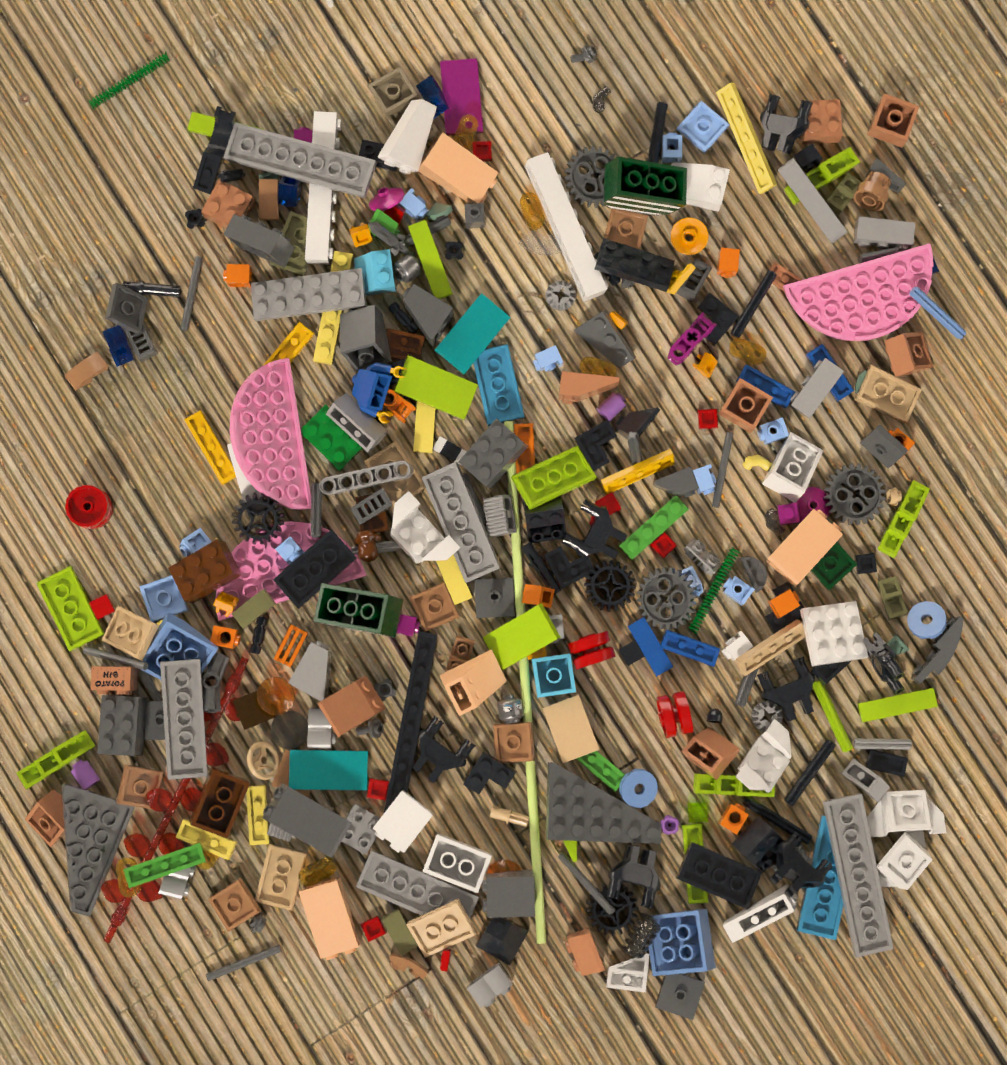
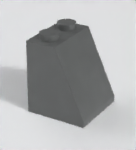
(428, 312)
(364, 337)
(509, 894)

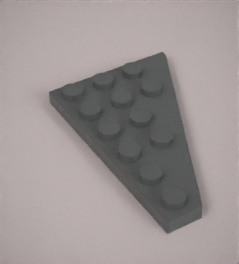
(589, 814)
(92, 836)

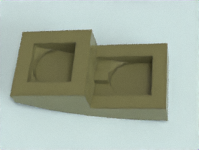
(843, 193)
(892, 598)
(253, 608)
(399, 932)

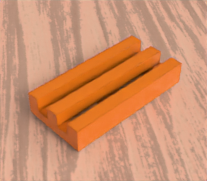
(284, 642)

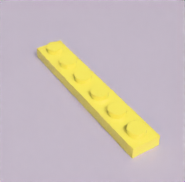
(746, 138)
(330, 321)

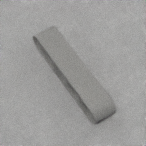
(812, 200)
(357, 478)

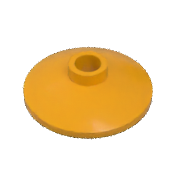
(691, 227)

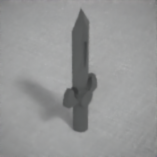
(390, 239)

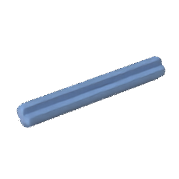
(937, 312)

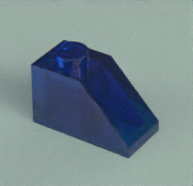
(289, 191)

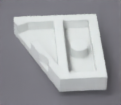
(629, 974)

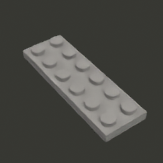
(308, 294)
(461, 521)
(183, 719)
(409, 886)

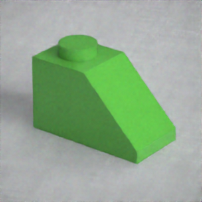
(386, 222)

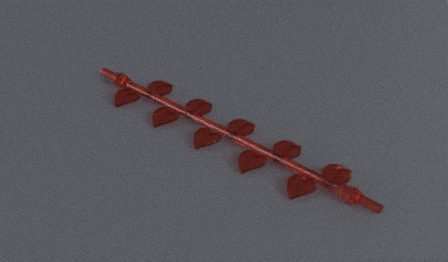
(162, 800)

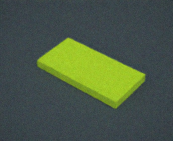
(436, 387)
(553, 477)
(70, 608)
(522, 636)

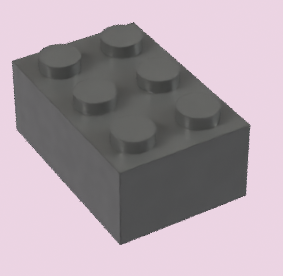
(259, 240)
(493, 453)
(122, 725)

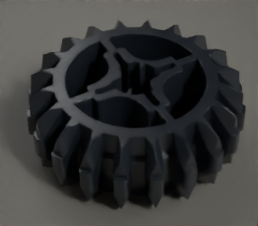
(245, 530)
(626, 586)
(620, 906)

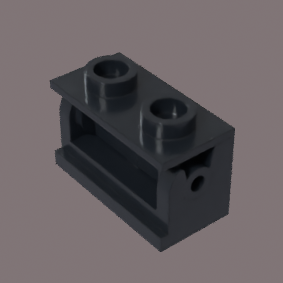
(371, 150)

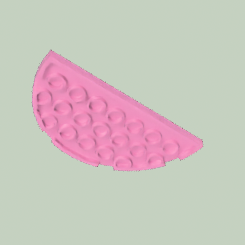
(864, 298)
(269, 437)
(262, 563)

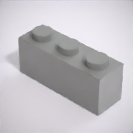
(884, 233)
(816, 387)
(356, 423)

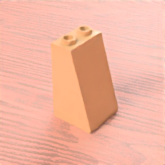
(457, 170)
(804, 547)
(330, 918)

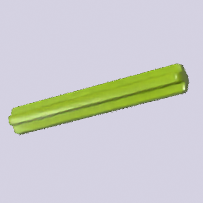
(832, 716)

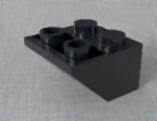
(545, 521)
(758, 844)

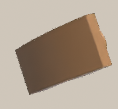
(268, 199)
(85, 370)
(461, 652)
(402, 962)

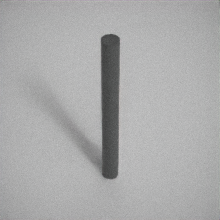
(191, 293)
(722, 470)
(115, 658)
(586, 883)
(244, 962)

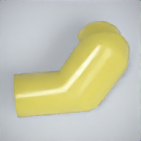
(756, 460)

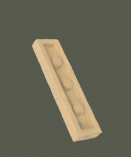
(770, 647)

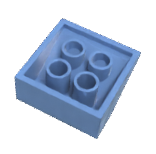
(175, 642)
(682, 943)

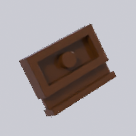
(404, 344)
(378, 523)

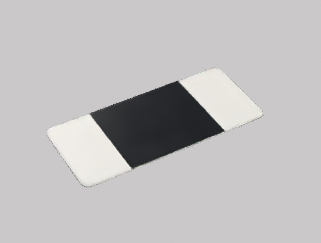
(449, 450)

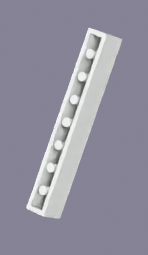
(320, 198)
(565, 226)

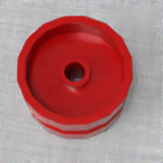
(85, 496)
(591, 649)
(672, 715)

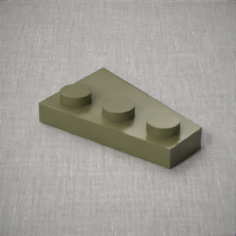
(296, 231)

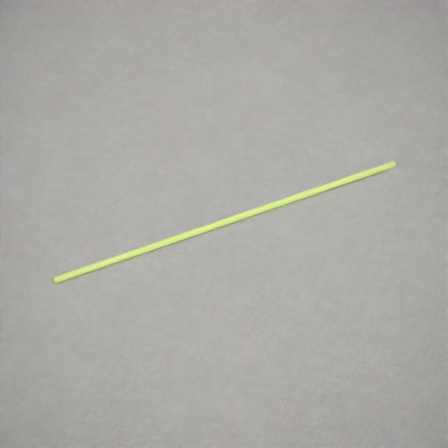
(527, 717)

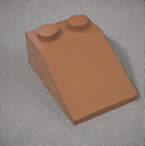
(581, 386)
(351, 706)

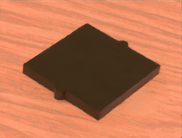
(250, 711)

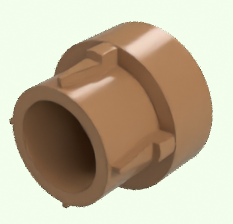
(873, 192)

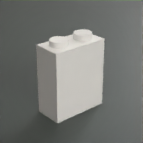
(402, 822)

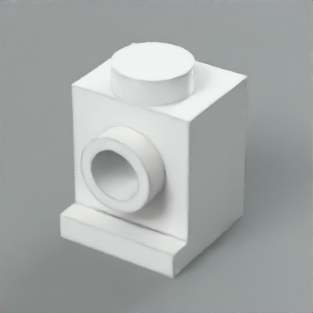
(736, 646)

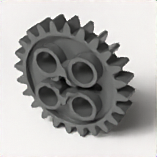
(578, 181)
(844, 508)
(655, 586)

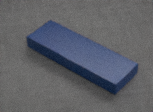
(842, 387)
(779, 392)
(650, 646)
(690, 648)

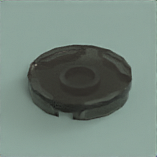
(289, 730)

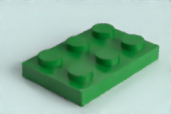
(330, 439)

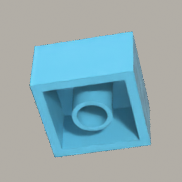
(553, 675)

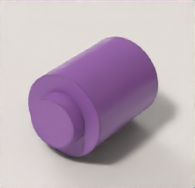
(611, 406)
(85, 774)

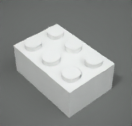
(457, 862)

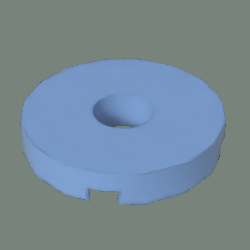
(923, 610)
(648, 791)

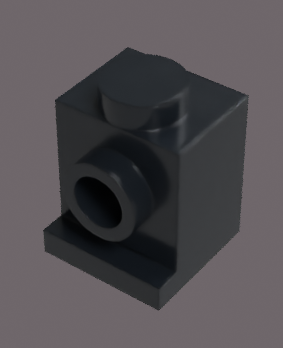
(808, 157)

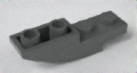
(945, 646)

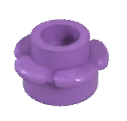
(664, 825)

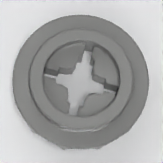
(566, 302)
(758, 713)

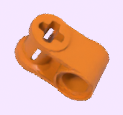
(398, 406)

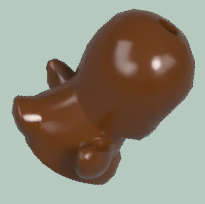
(367, 548)

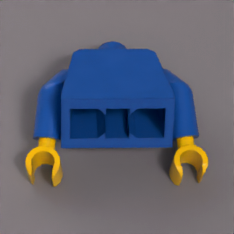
(372, 387)

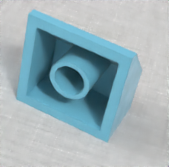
(377, 272)

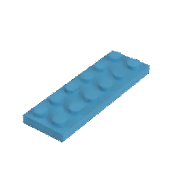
(822, 904)

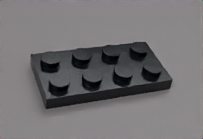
(634, 265)
(315, 566)
(718, 875)

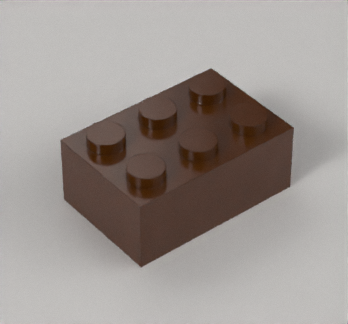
(204, 571)
(219, 802)

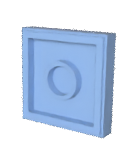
(703, 127)
(163, 597)

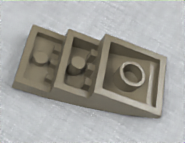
(393, 95)

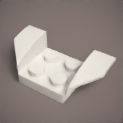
(417, 534)
(766, 759)
(905, 812)
(904, 861)

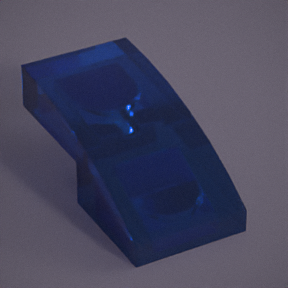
(432, 93)
(118, 345)

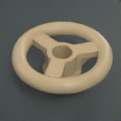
(261, 761)

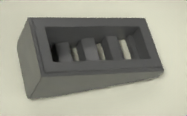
(896, 182)
(690, 291)
(146, 354)
(374, 496)

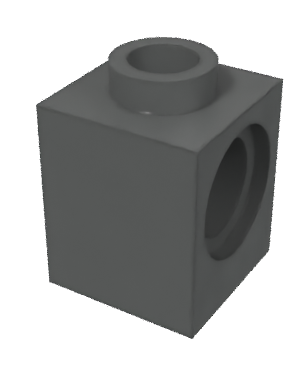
(474, 215)

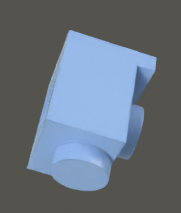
(675, 141)
(414, 205)
(547, 359)
(780, 428)
(705, 480)
(289, 550)
(740, 597)

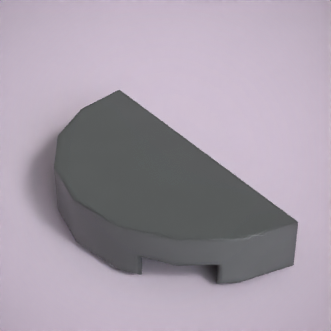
(756, 572)

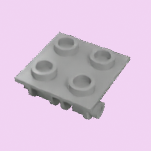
(710, 561)
(361, 831)

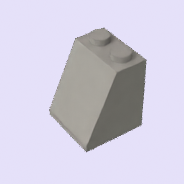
(314, 671)

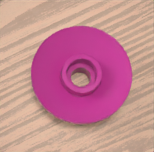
(386, 198)
(812, 495)

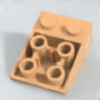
(473, 682)

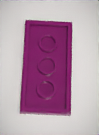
(461, 92)

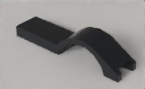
(215, 151)

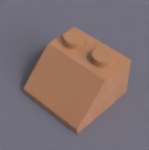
(908, 354)
(48, 818)
(585, 952)

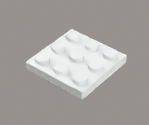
(833, 633)

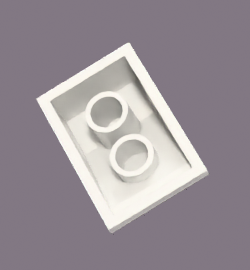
(705, 185)
(793, 467)

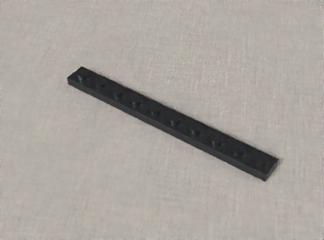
(411, 716)

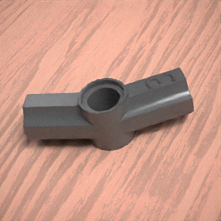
(211, 694)

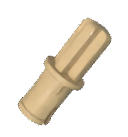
(509, 816)

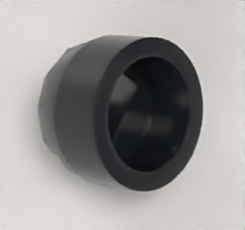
(714, 716)

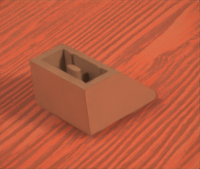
(710, 752)

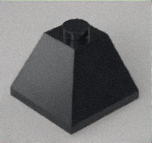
(636, 421)
(502, 939)

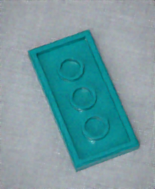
(472, 333)
(328, 770)

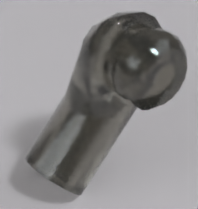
(598, 99)
(771, 522)

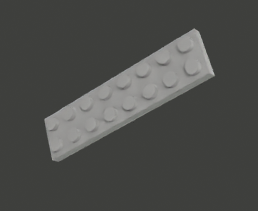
(300, 160)
(858, 875)

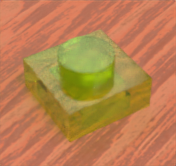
(697, 812)

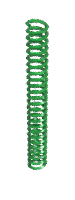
(129, 80)
(711, 589)

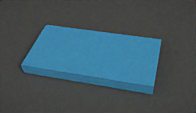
(498, 385)

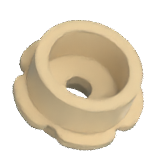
(893, 496)

